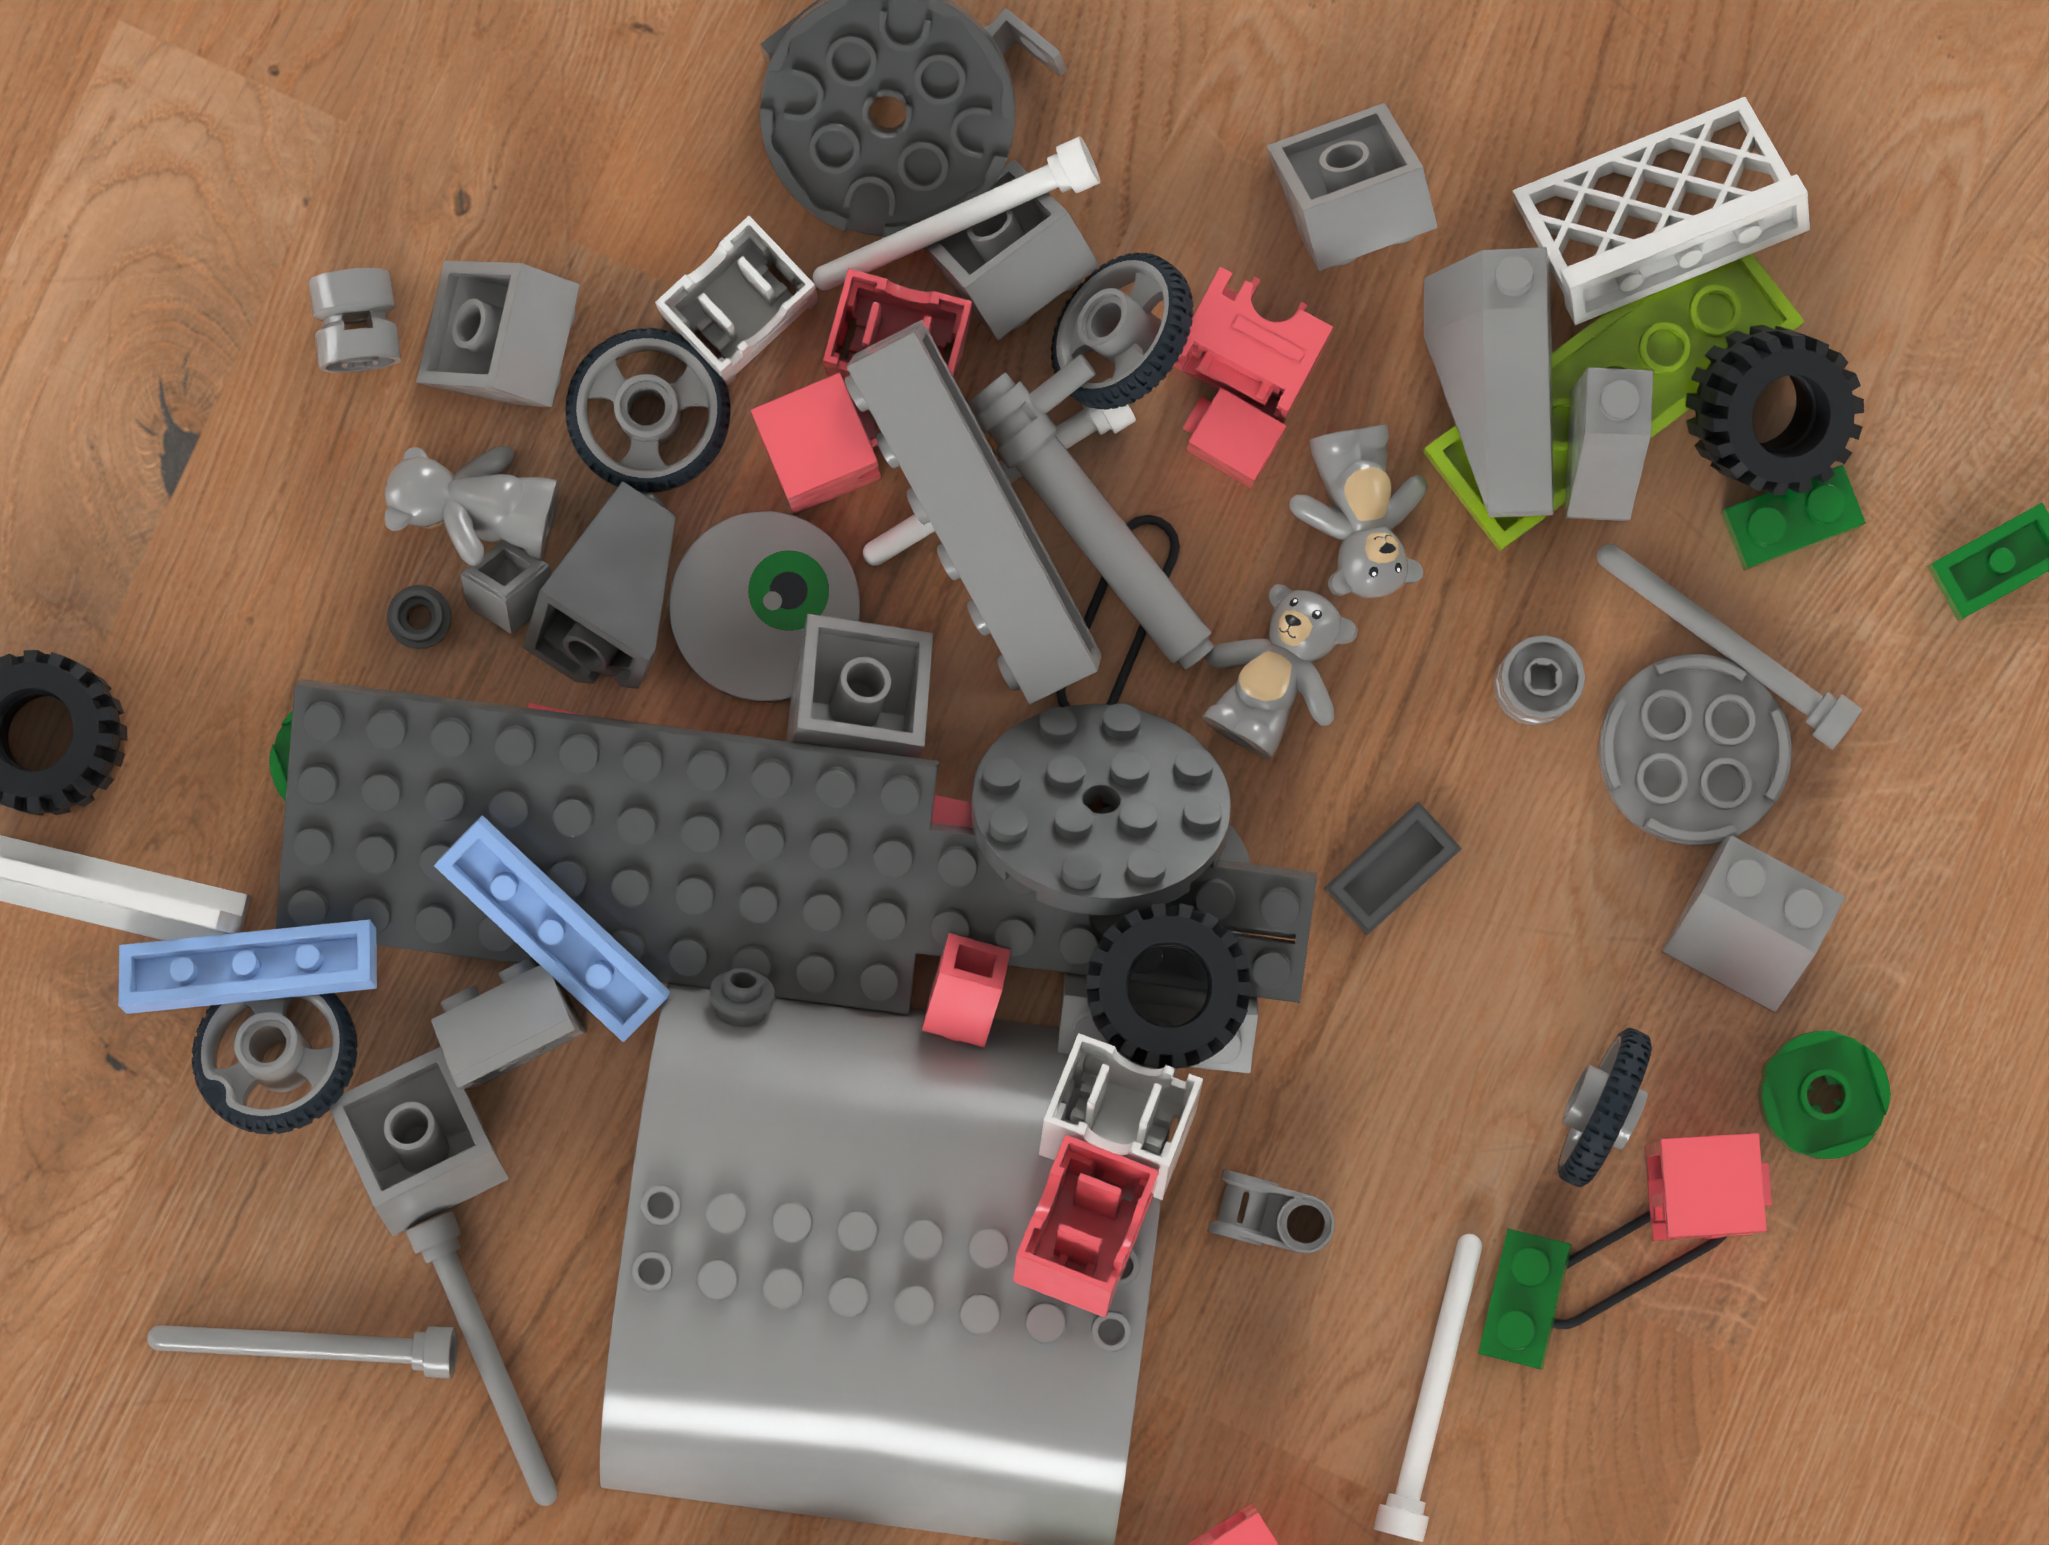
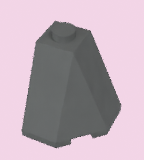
(607, 594)

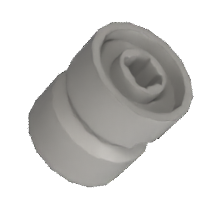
(353, 298)
(1539, 680)

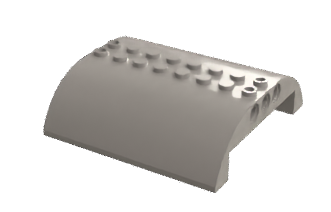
(832, 1290)

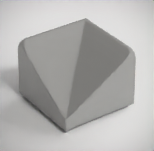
(505, 585)

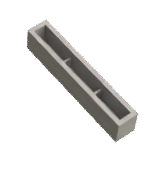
(974, 513)

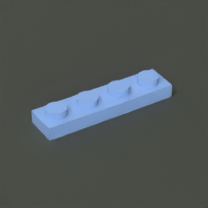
(552, 928)
(247, 966)

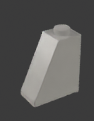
(1607, 442)

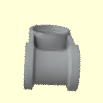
(1266, 1213)

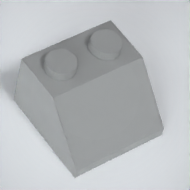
(1353, 186)
(1014, 259)
(498, 332)
(861, 687)
(1753, 923)
(505, 1025)
(417, 1142)

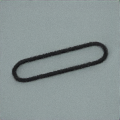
(1140, 634)
(1636, 1286)

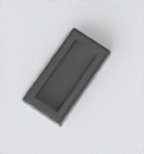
(1392, 868)

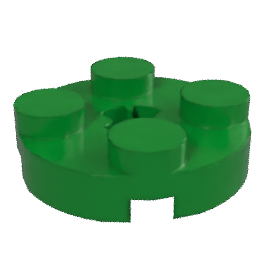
(1841, 1062)

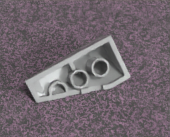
(1494, 361)

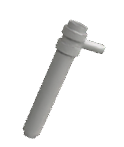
(1029, 443)

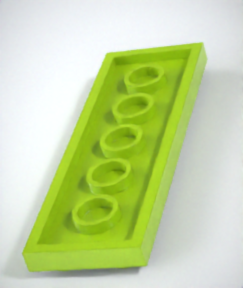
(1656, 333)

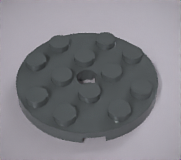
(872, 175)
(1037, 822)

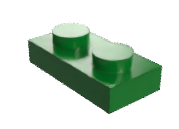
(1783, 524)
(1994, 563)
(1525, 1299)

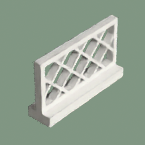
(1681, 242)
(116, 894)

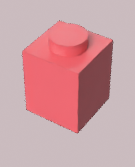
(1233, 436)
(966, 990)

